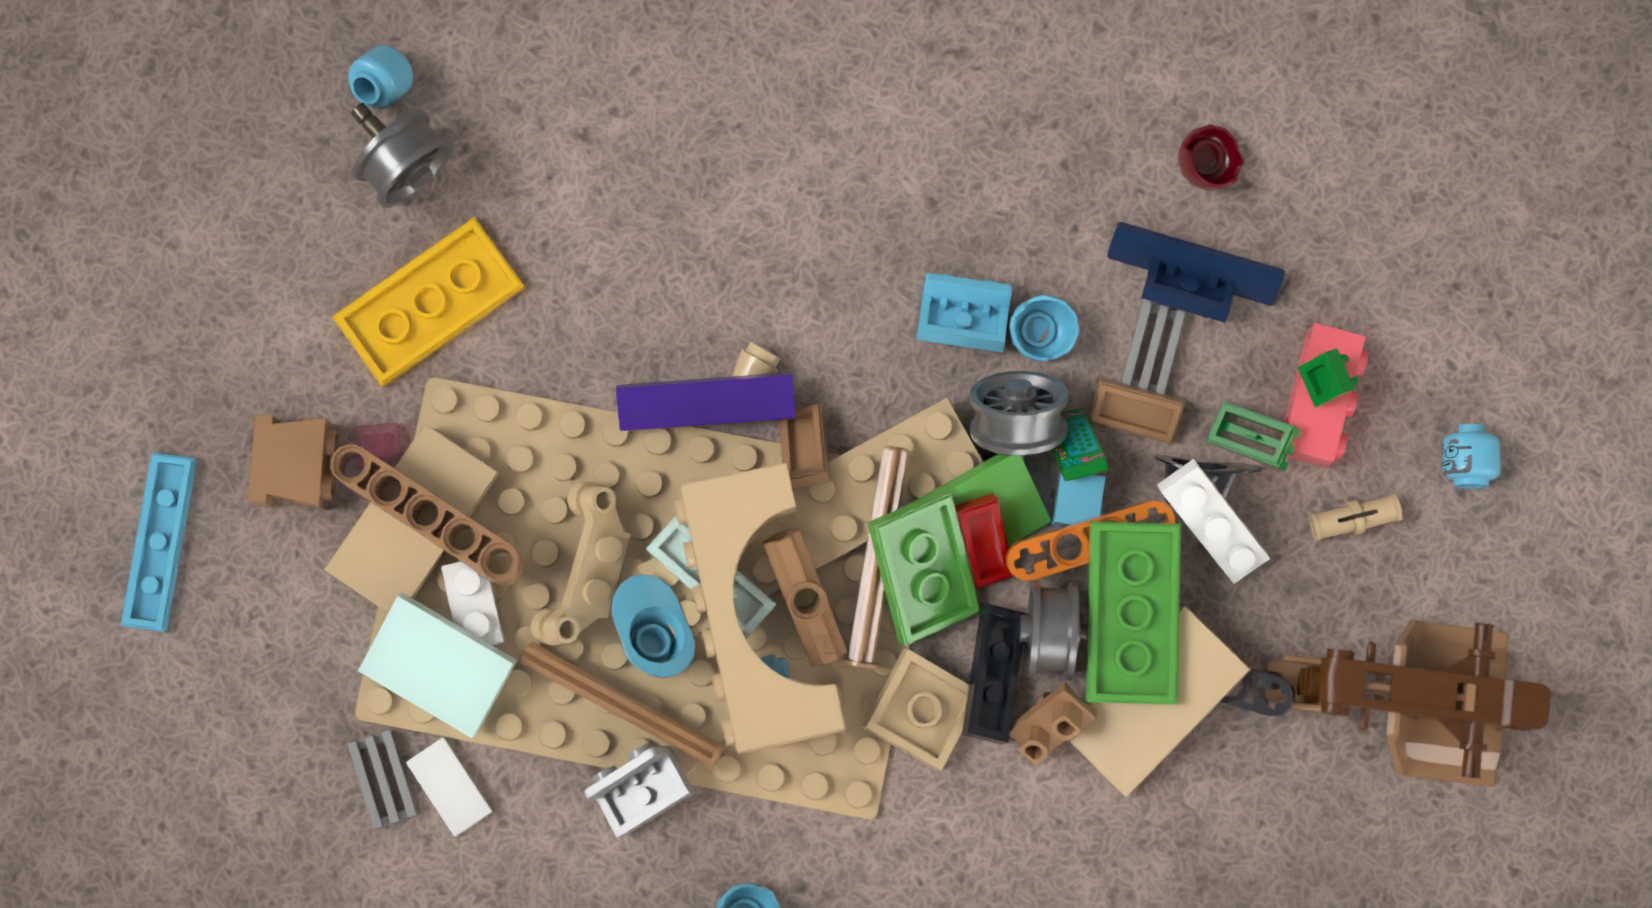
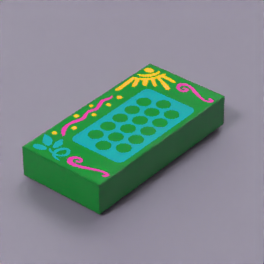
(1080, 451)

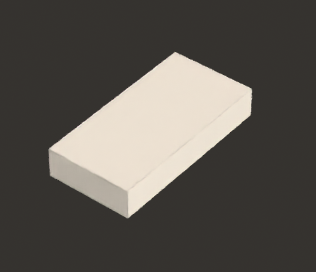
(449, 787)

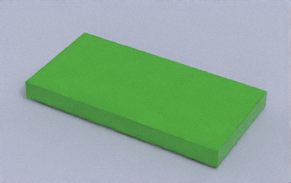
(1133, 613)

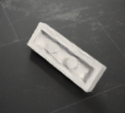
(1213, 521)

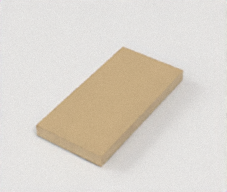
(385, 555)
(1134, 738)

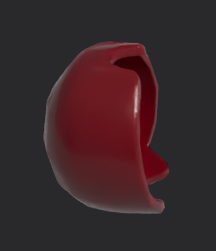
(1201, 149)

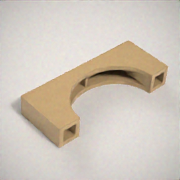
(760, 703)

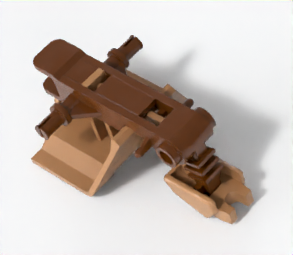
(1443, 696)

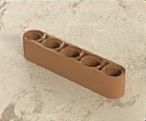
(412, 500)

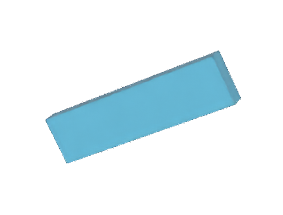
(159, 542)

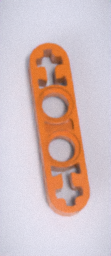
(1081, 530)

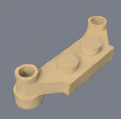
(593, 570)

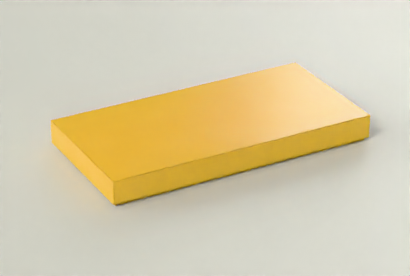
(428, 302)

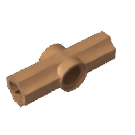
(795, 572)

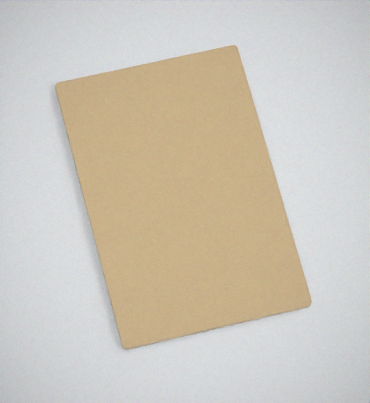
(539, 455)

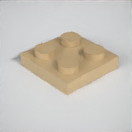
(919, 710)

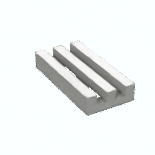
(1162, 313)
(371, 744)

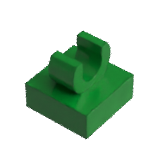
(1327, 377)

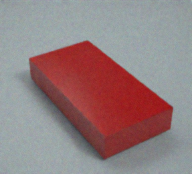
(984, 539)

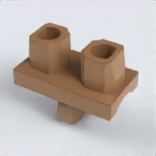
(1050, 723)

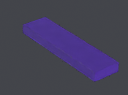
(705, 401)

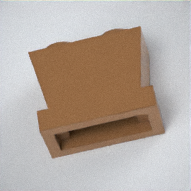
(292, 462)

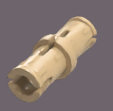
(1384, 511)

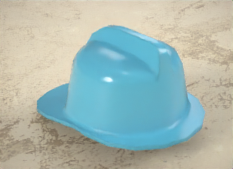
(642, 615)

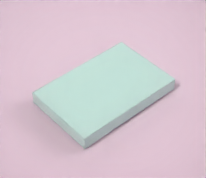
(437, 665)

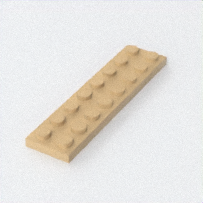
(837, 512)

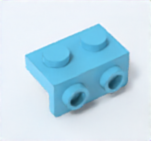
(964, 312)

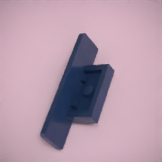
(1192, 274)

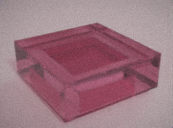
(379, 440)

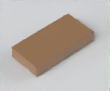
(1136, 410)
(805, 446)

